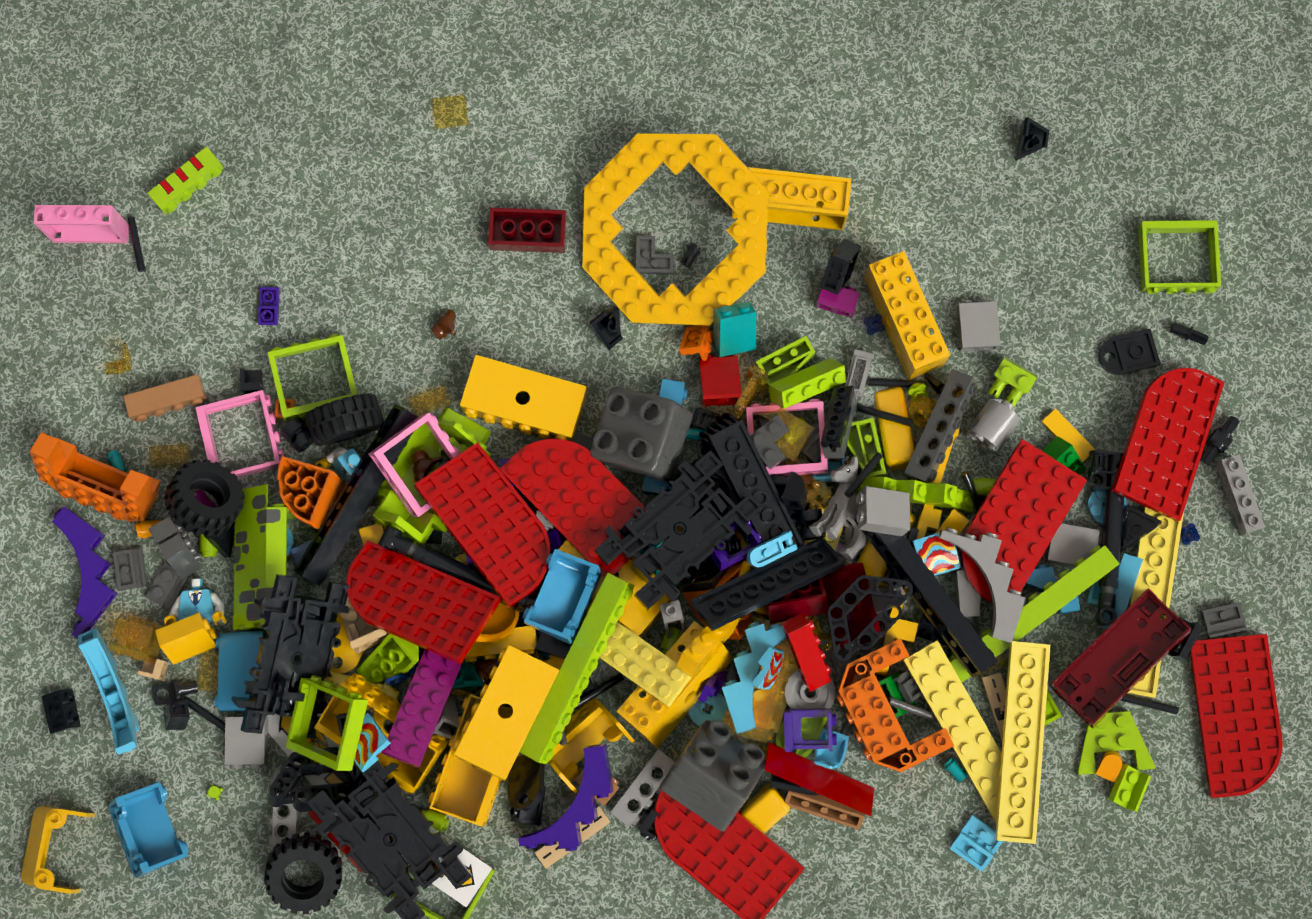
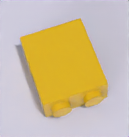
(186, 638)

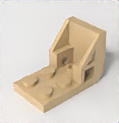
(361, 634)

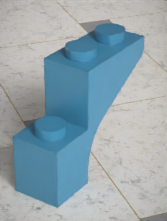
(1043, 575)

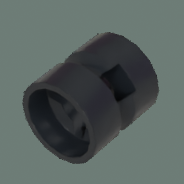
(298, 434)
(807, 518)

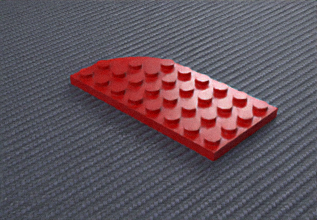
(1168, 440)
(573, 495)
(1024, 512)
(489, 522)
(418, 602)
(1236, 713)
(735, 865)

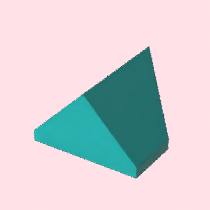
(467, 678)

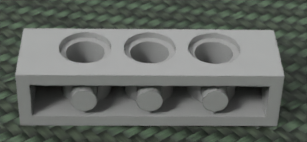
(1240, 495)
(621, 810)
(276, 820)

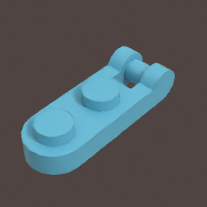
(771, 550)

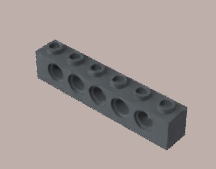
(956, 382)

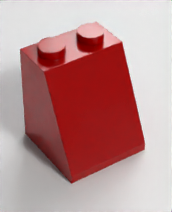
(719, 380)

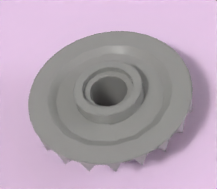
(796, 698)

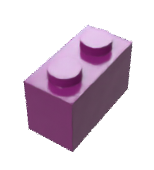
(841, 304)

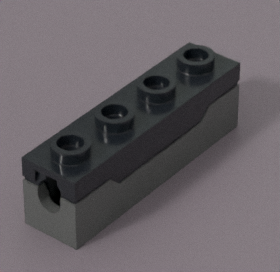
(838, 422)

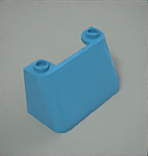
(563, 596)
(236, 657)
(146, 830)

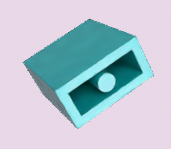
(734, 329)

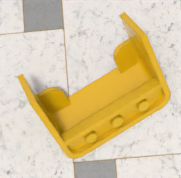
(586, 728)
(43, 821)

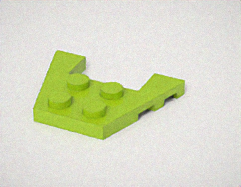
(1114, 733)

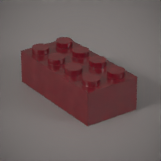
(527, 230)
(860, 617)

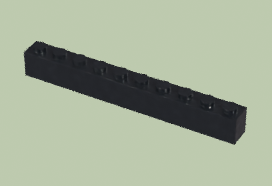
(352, 501)
(934, 601)

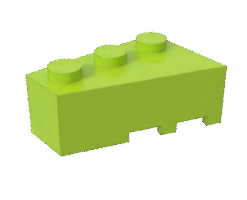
(787, 360)
(864, 444)

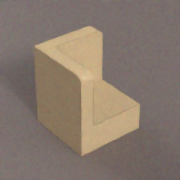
(154, 671)

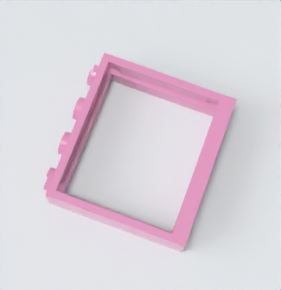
(81, 223)
(206, 431)
(800, 469)
(390, 473)

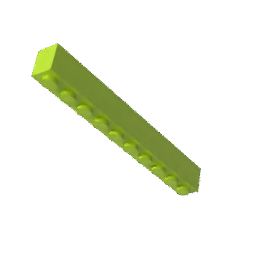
(1050, 600)
(577, 669)

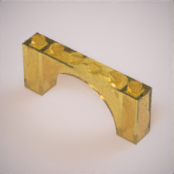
(767, 711)

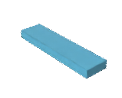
(1128, 575)

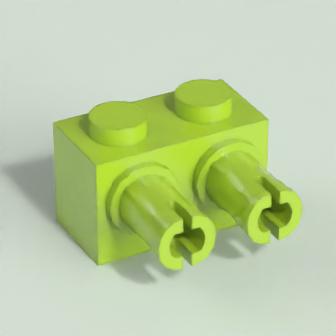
(1015, 375)

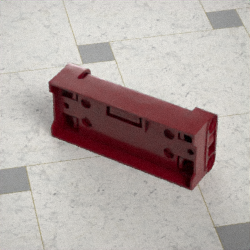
(1120, 658)

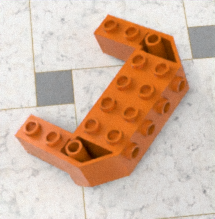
(92, 481)
(874, 717)

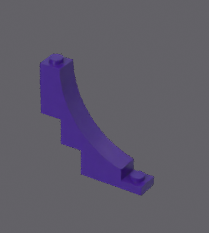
(94, 594)

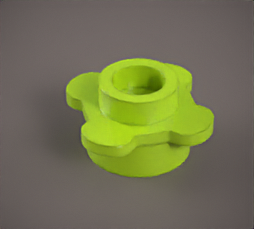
(917, 390)

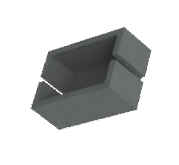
(176, 547)

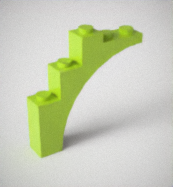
(924, 493)

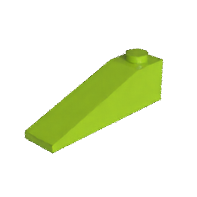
(389, 659)

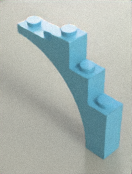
(114, 694)
(740, 694)

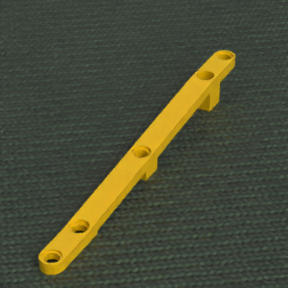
(928, 520)

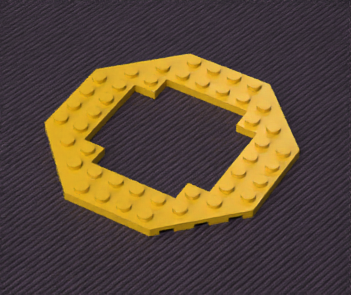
(624, 176)

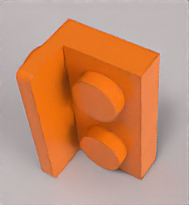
(697, 340)

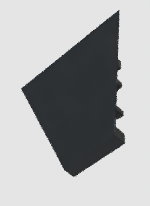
(1031, 138)
(607, 327)

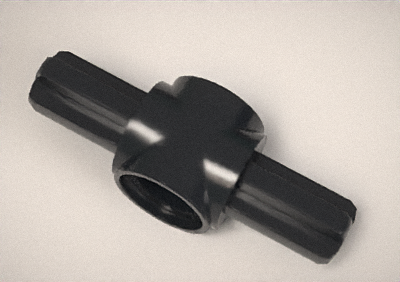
(1219, 440)

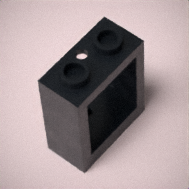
(839, 266)

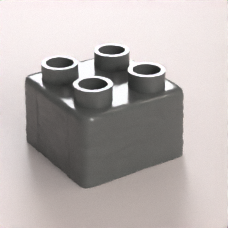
(641, 434)
(715, 774)

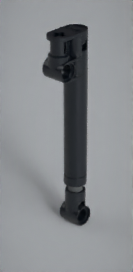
(1105, 467)
(393, 540)

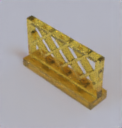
(756, 383)

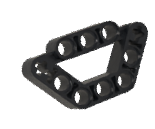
(883, 617)
(308, 767)

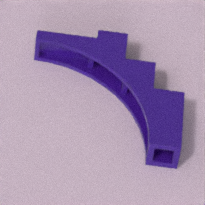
(595, 781)

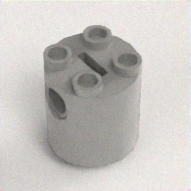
(993, 425)

